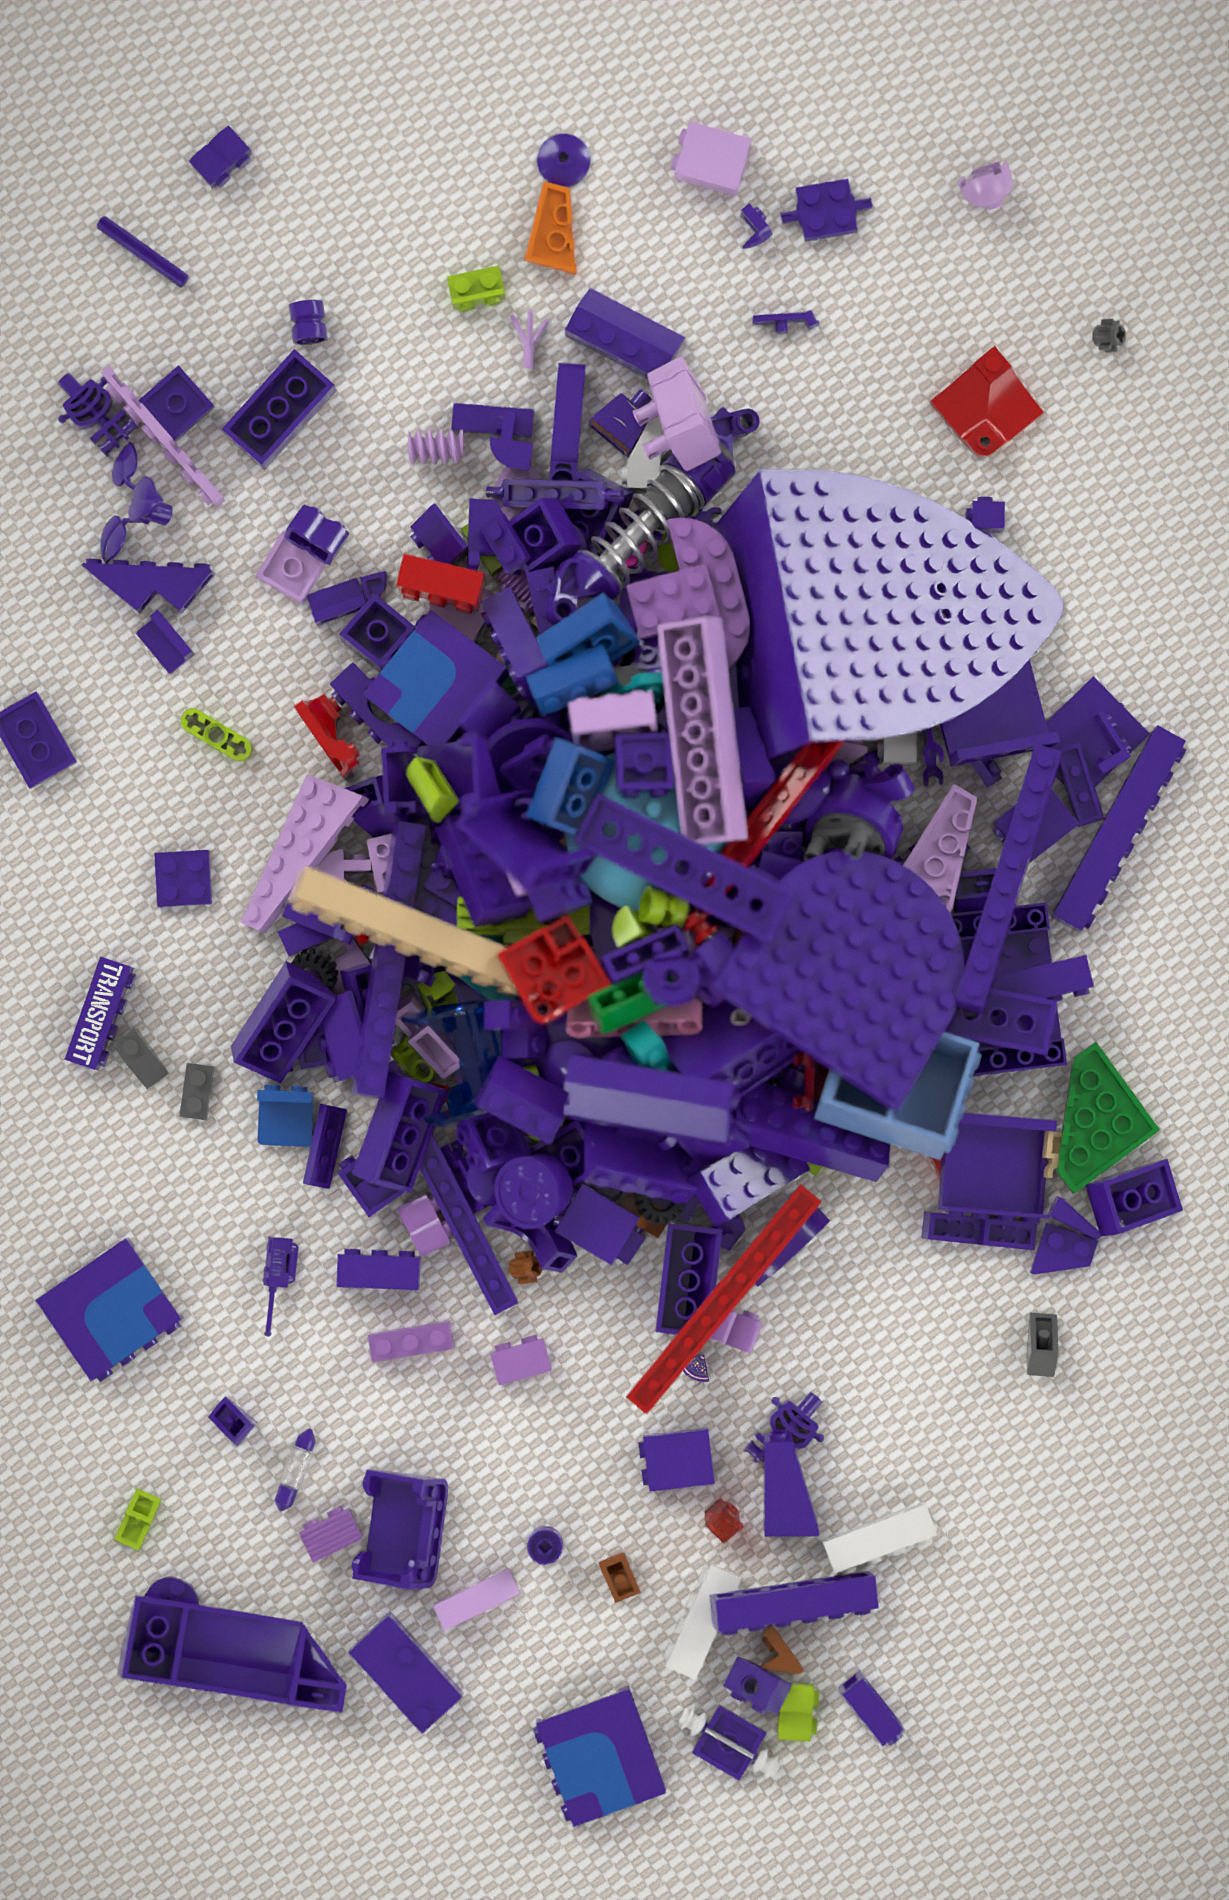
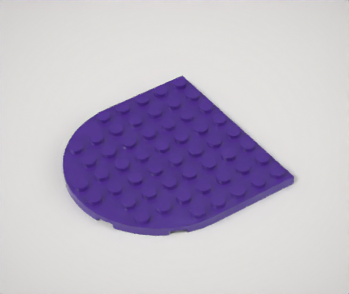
(855, 971)

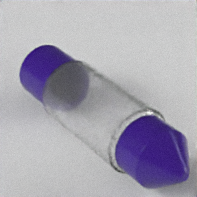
(295, 1470)

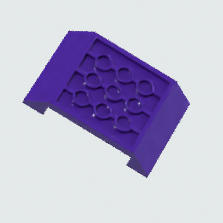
(1023, 948)

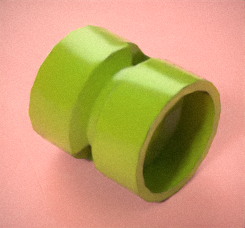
(662, 908)

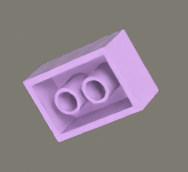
(599, 720)

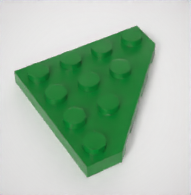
(1099, 1121)

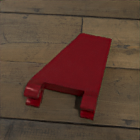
(815, 1079)

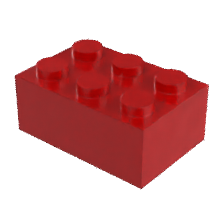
(440, 584)

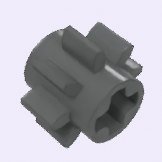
(1109, 335)

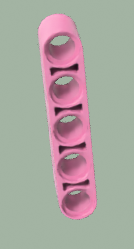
(670, 1020)

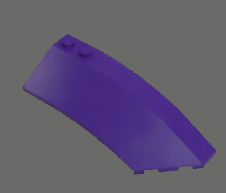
(228, 1654)

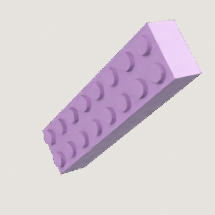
(702, 730)

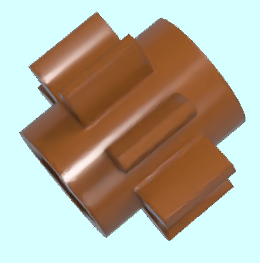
(525, 1267)

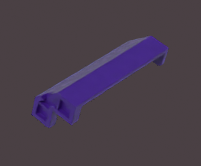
(651, 1101)

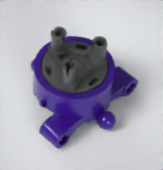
(859, 813)

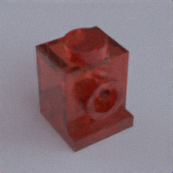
(723, 1520)

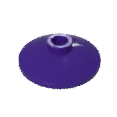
(568, 172)

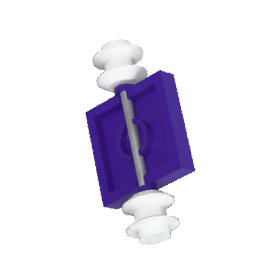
(729, 1742)

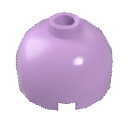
(987, 185)

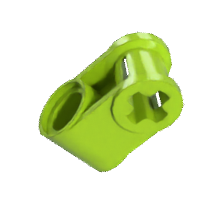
(411, 1060)

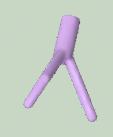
(529, 342)

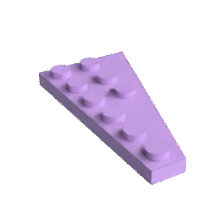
(157, 433)
(303, 842)
(943, 845)

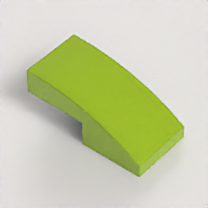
(137, 1519)

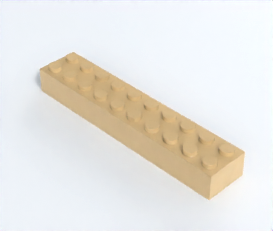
(400, 926)

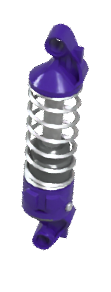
(669, 496)

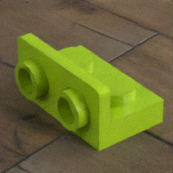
(476, 288)

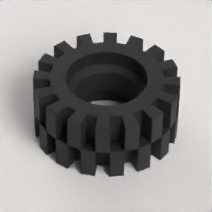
(319, 963)
(655, 1215)

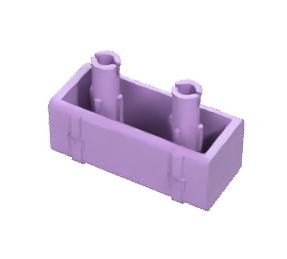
(682, 414)

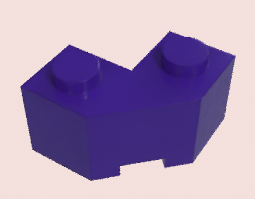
(521, 1035)

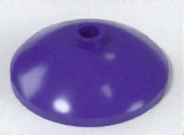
(811, 800)

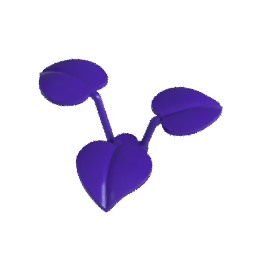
(144, 506)

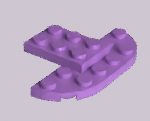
(702, 588)

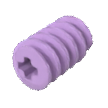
(435, 447)

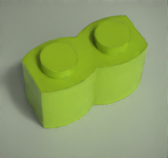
(796, 1713)

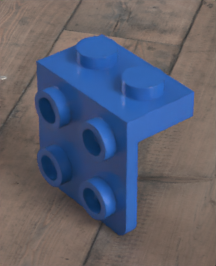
(285, 1116)

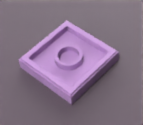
(290, 570)

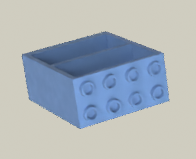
(928, 1114)

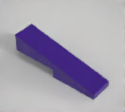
(979, 1231)

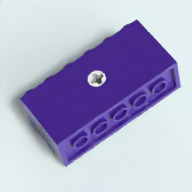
(730, 1049)

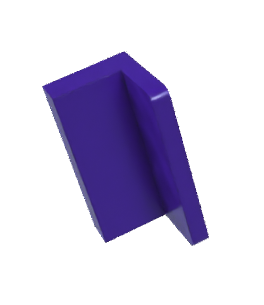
(336, 601)
(164, 642)

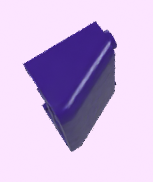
(463, 764)
(403, 1530)

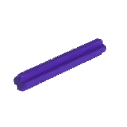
(142, 251)

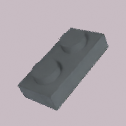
(196, 1091)

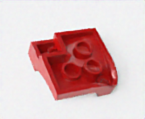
(987, 404)
(321, 719)
(553, 970)

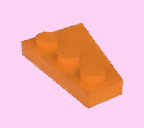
(551, 232)

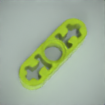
(237, 739)

